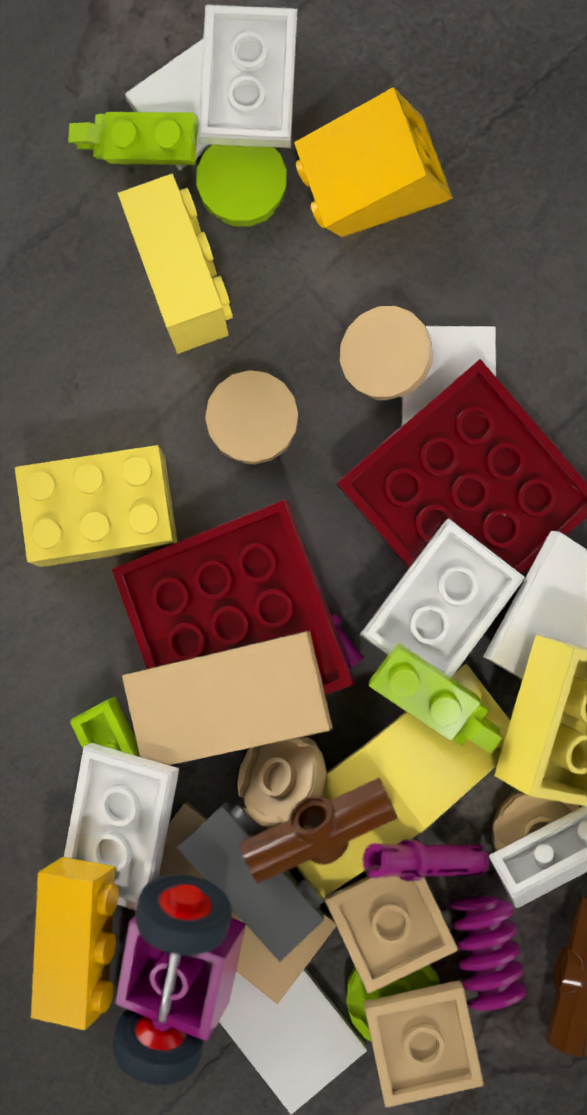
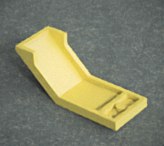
(420, 774)

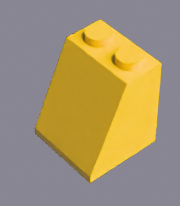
(371, 166)

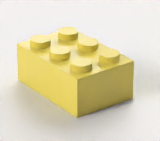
(177, 262)
(96, 506)
(548, 726)

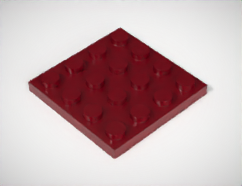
(471, 462)
(231, 592)

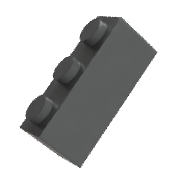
(275, 910)

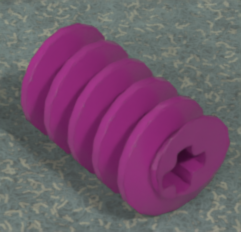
(491, 952)

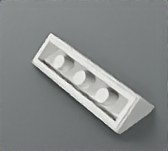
(544, 858)

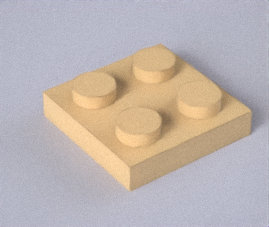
(390, 928)
(423, 1043)

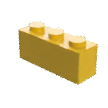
(73, 942)

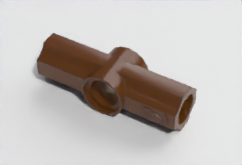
(318, 830)
(569, 1014)

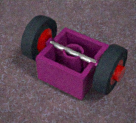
(175, 977)

